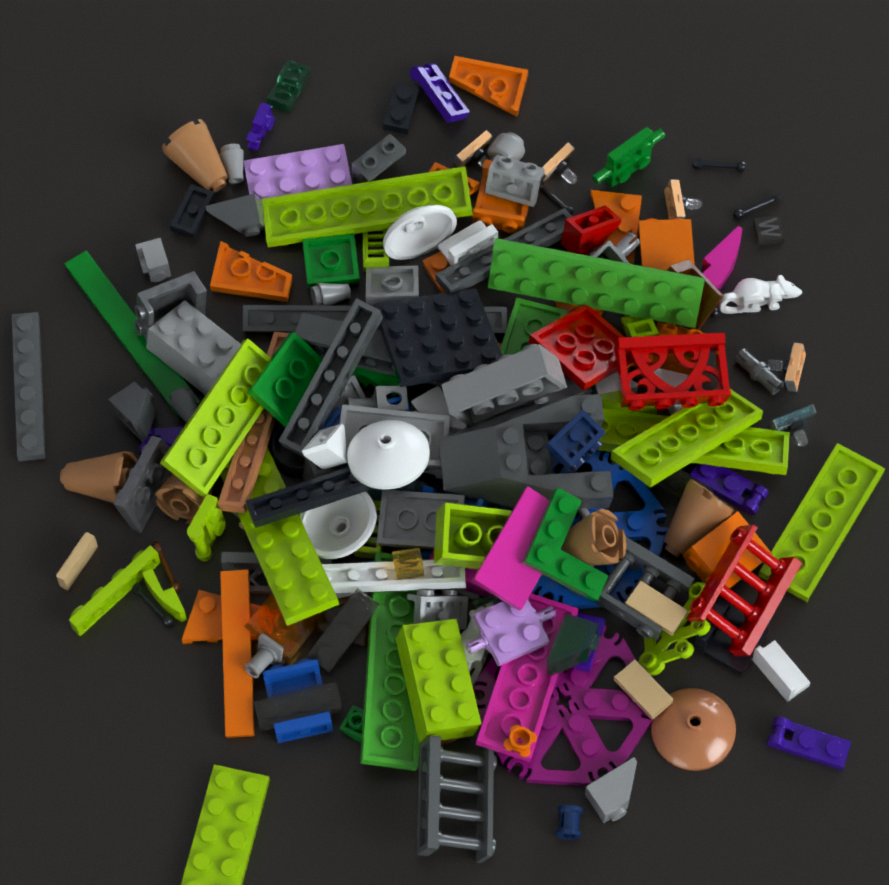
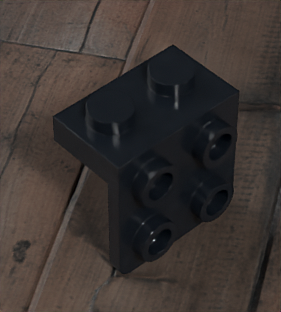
(717, 642)

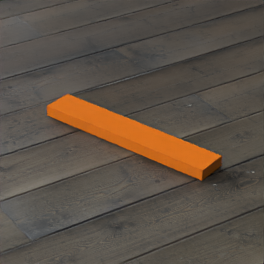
(236, 653)

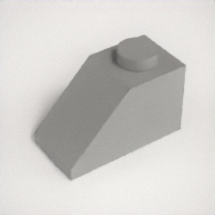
(612, 791)

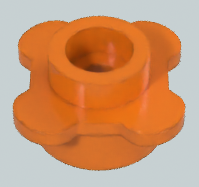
(523, 733)

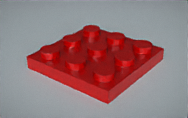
(582, 344)

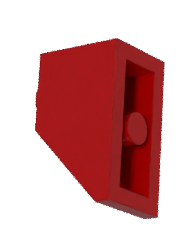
(589, 230)

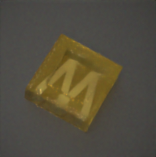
(408, 563)

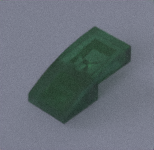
(289, 85)

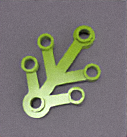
(656, 656)

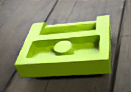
(206, 526)

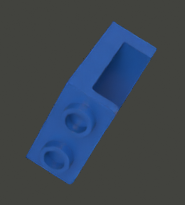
(292, 678)

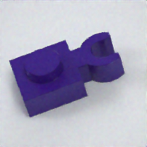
(262, 122)

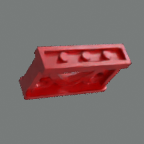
(698, 344)

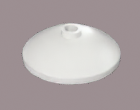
(419, 231)
(391, 463)
(325, 523)

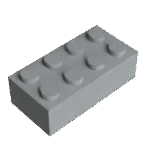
(191, 345)
(504, 385)

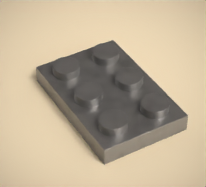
(138, 497)
(410, 518)

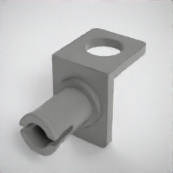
(620, 251)
(379, 400)
(267, 653)

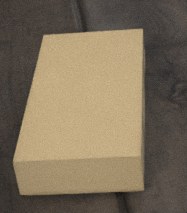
(77, 560)
(656, 607)
(643, 689)

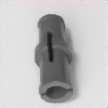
(759, 371)

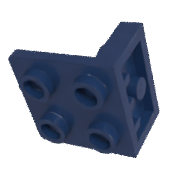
(576, 442)

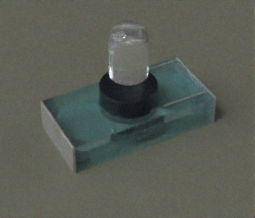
(793, 421)

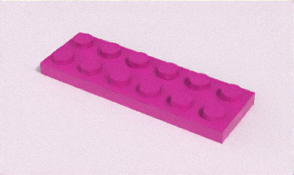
(523, 687)

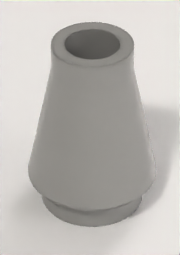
(233, 159)
(329, 294)

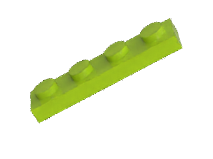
(106, 597)

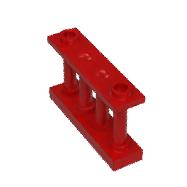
(769, 592)

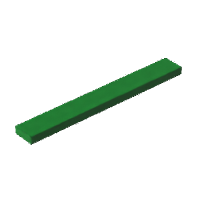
(121, 321)

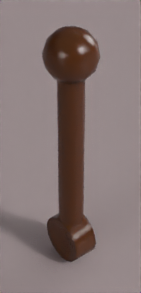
(173, 583)

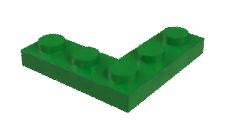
(546, 554)

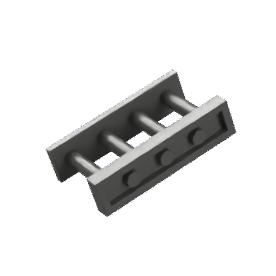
(652, 568)
(431, 810)

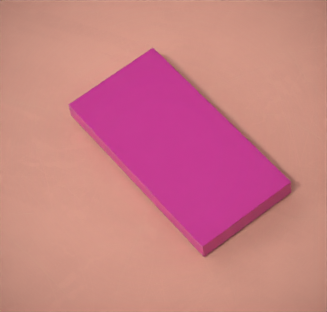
(502, 568)

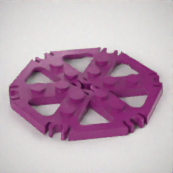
(576, 726)

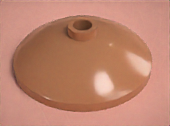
(689, 745)

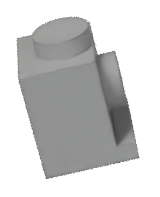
(153, 259)

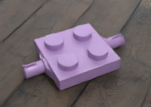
(509, 631)

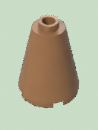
(196, 155)
(99, 476)
(178, 499)
(694, 518)
(596, 539)

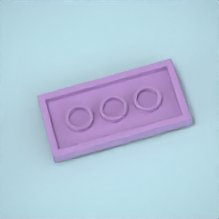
(298, 172)

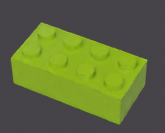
(466, 534)
(438, 680)

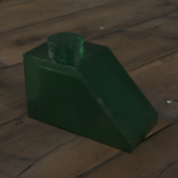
(573, 644)

